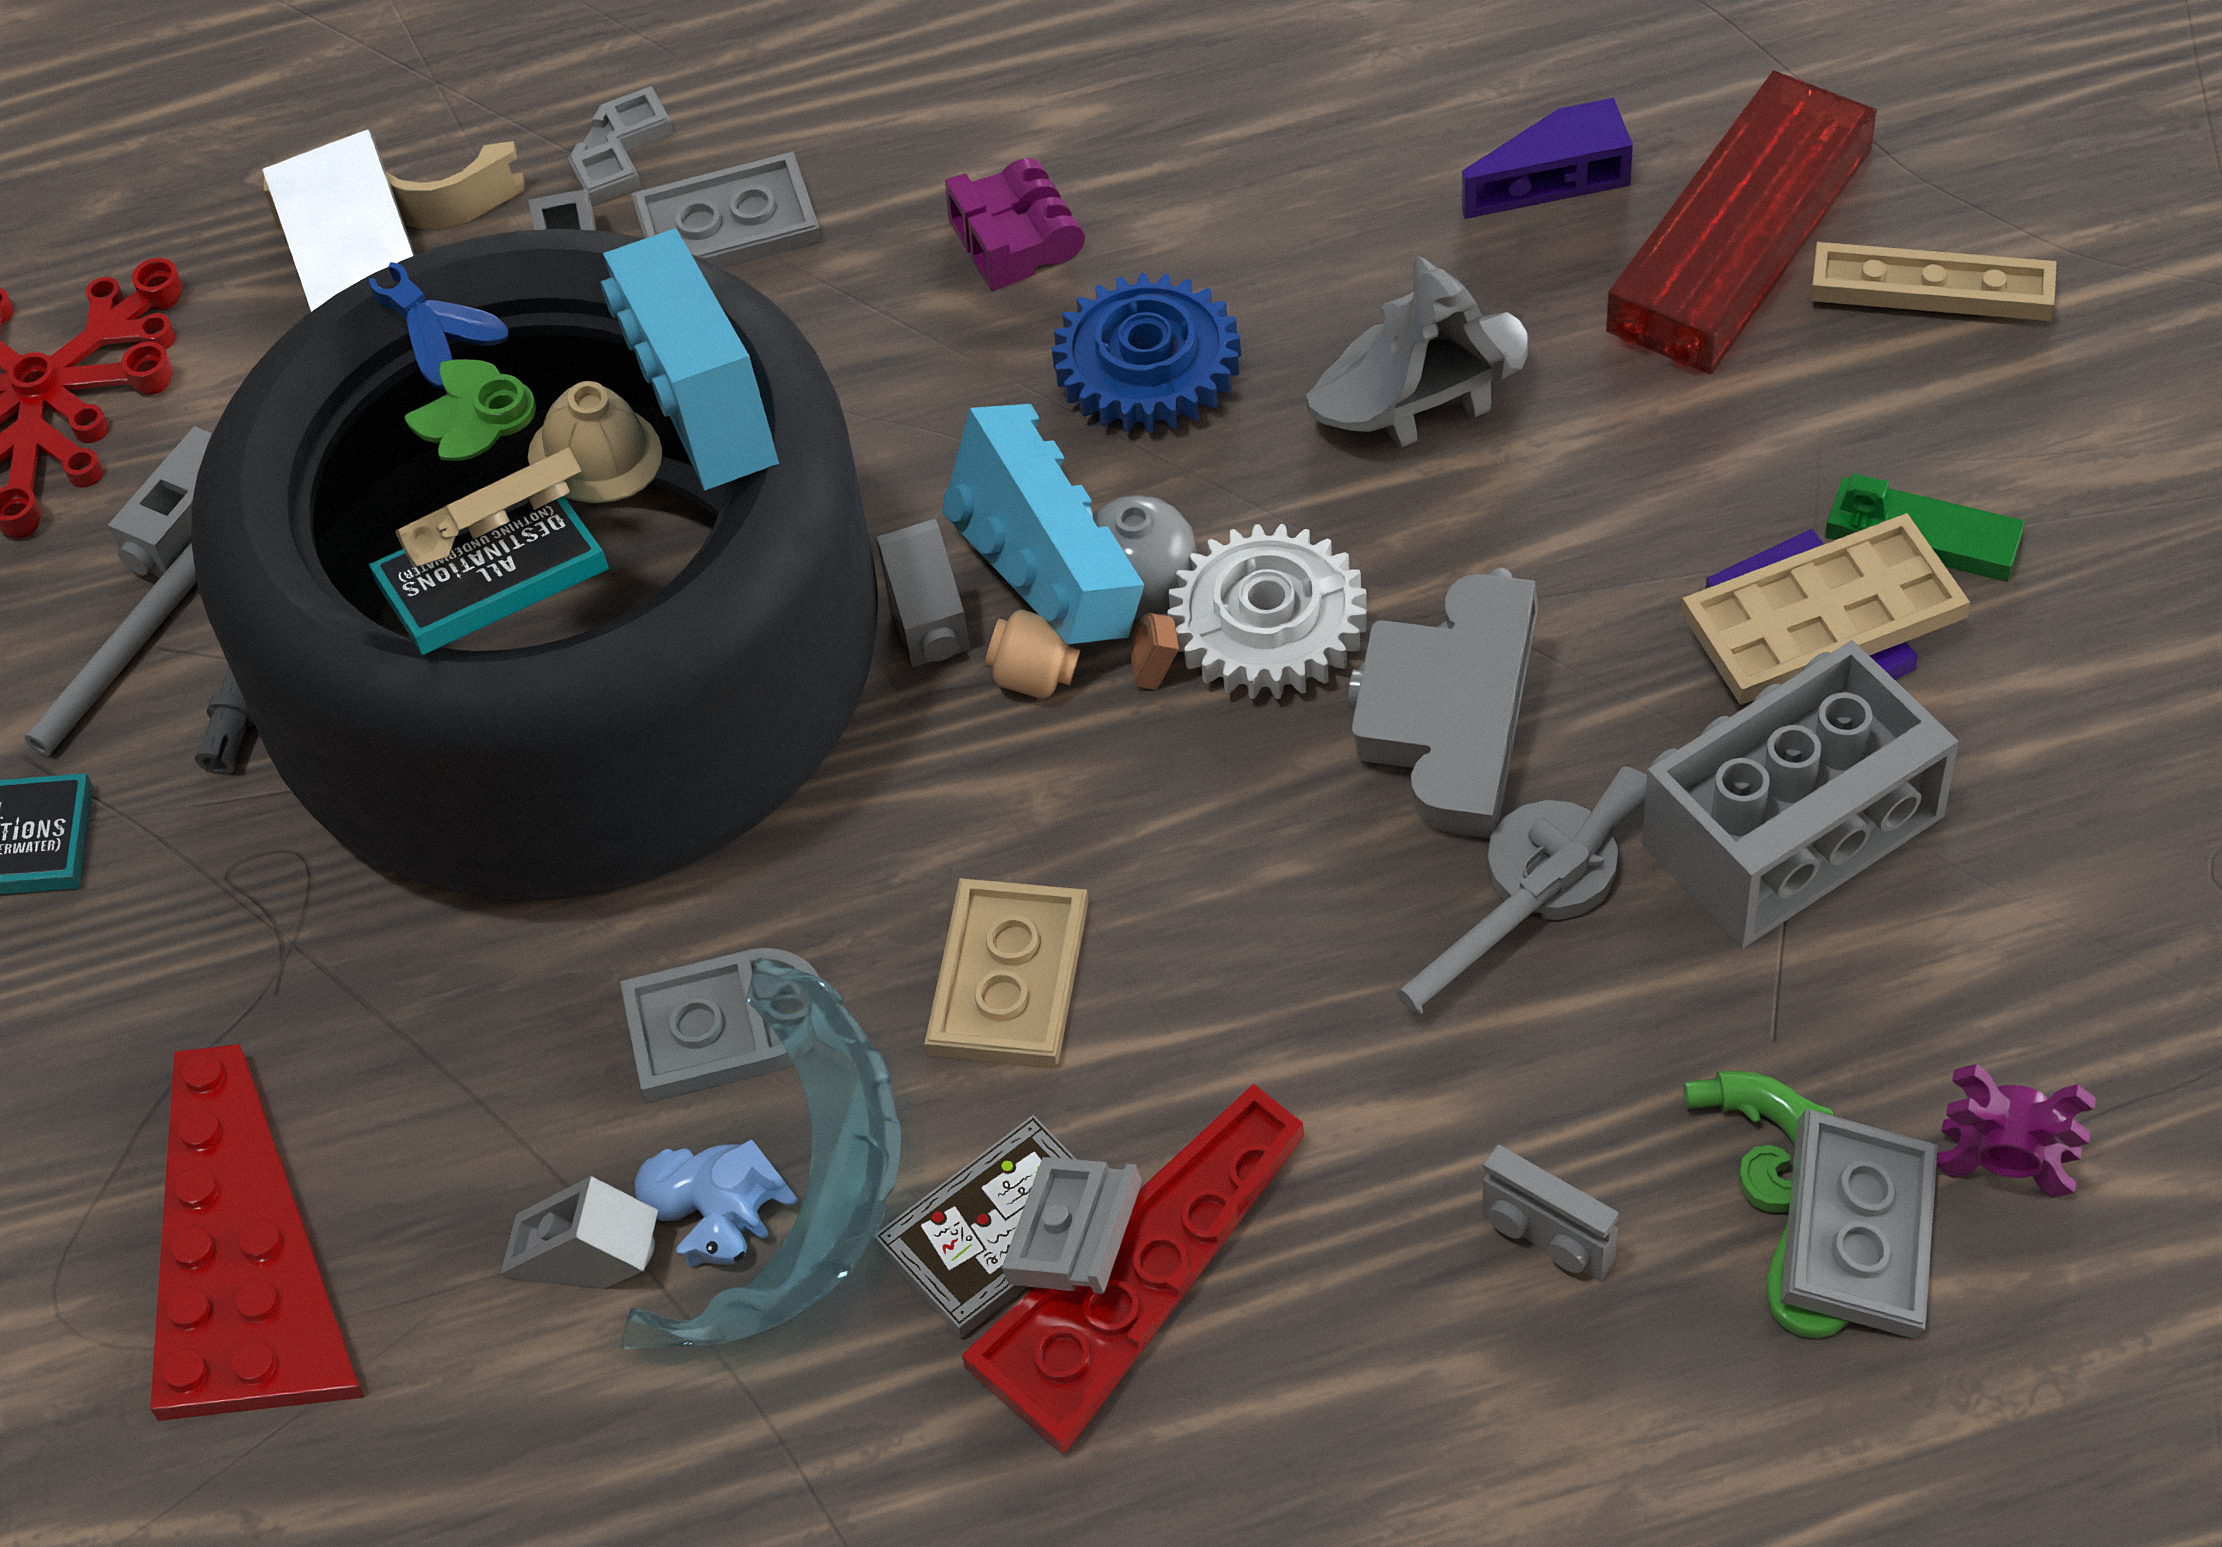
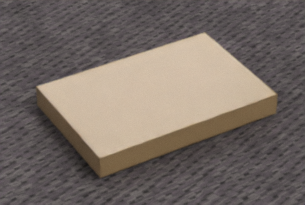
(1007, 973)

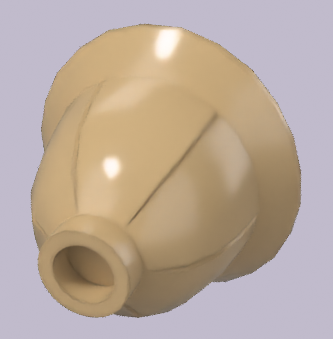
(609, 441)

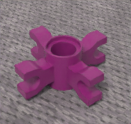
(2015, 1131)

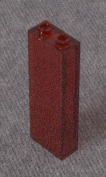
(1740, 222)

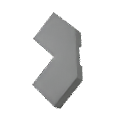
(618, 127)

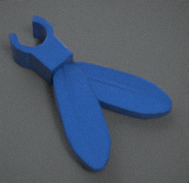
(434, 320)

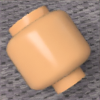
(1030, 655)

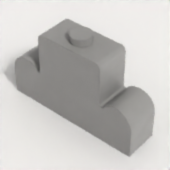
(1450, 700)

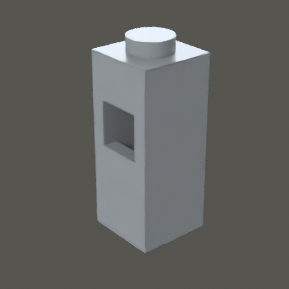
(157, 519)

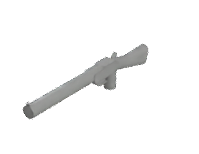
(1565, 866)

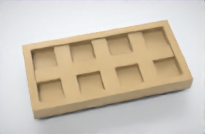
(1860, 588)

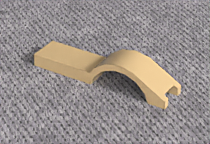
(456, 198)

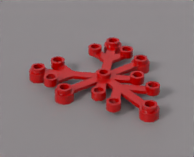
(40, 380)

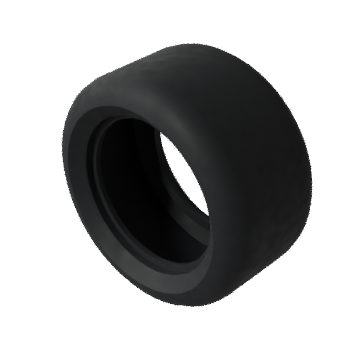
(564, 756)

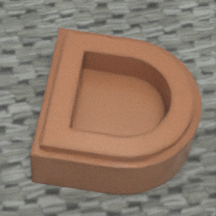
(1153, 649)

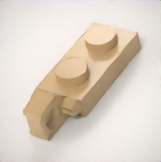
(483, 511)

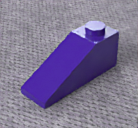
(1557, 158)

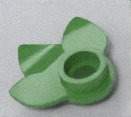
(474, 411)

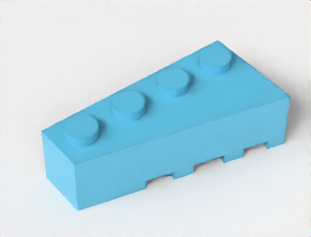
(690, 357)
(1038, 527)

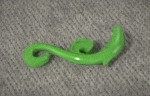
(1758, 1171)

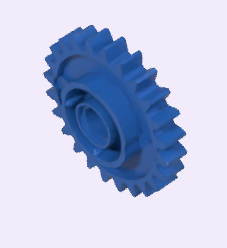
(1146, 352)

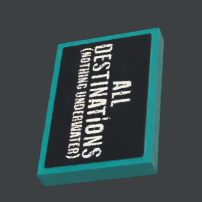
(491, 574)
(43, 832)

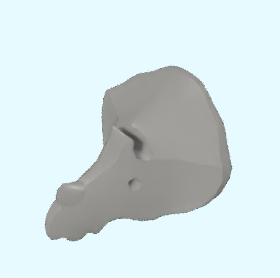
(1420, 357)

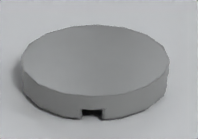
(1511, 846)

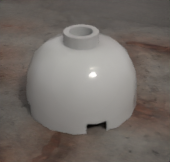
(1154, 541)

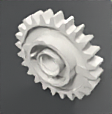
(1268, 611)

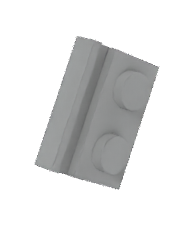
(1549, 1213)
(1072, 1225)

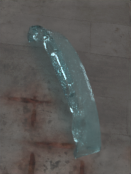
(849, 1176)

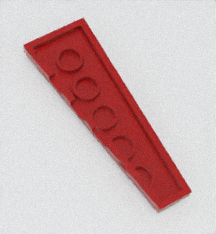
(1068, 1349)

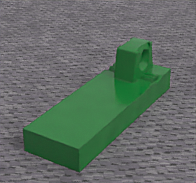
(1958, 534)

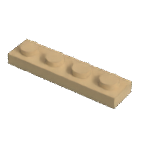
(1934, 281)

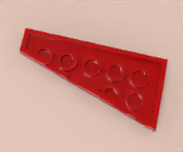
(238, 1278)

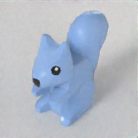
(720, 1183)

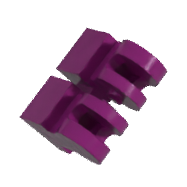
(1012, 222)

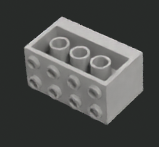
(1797, 792)

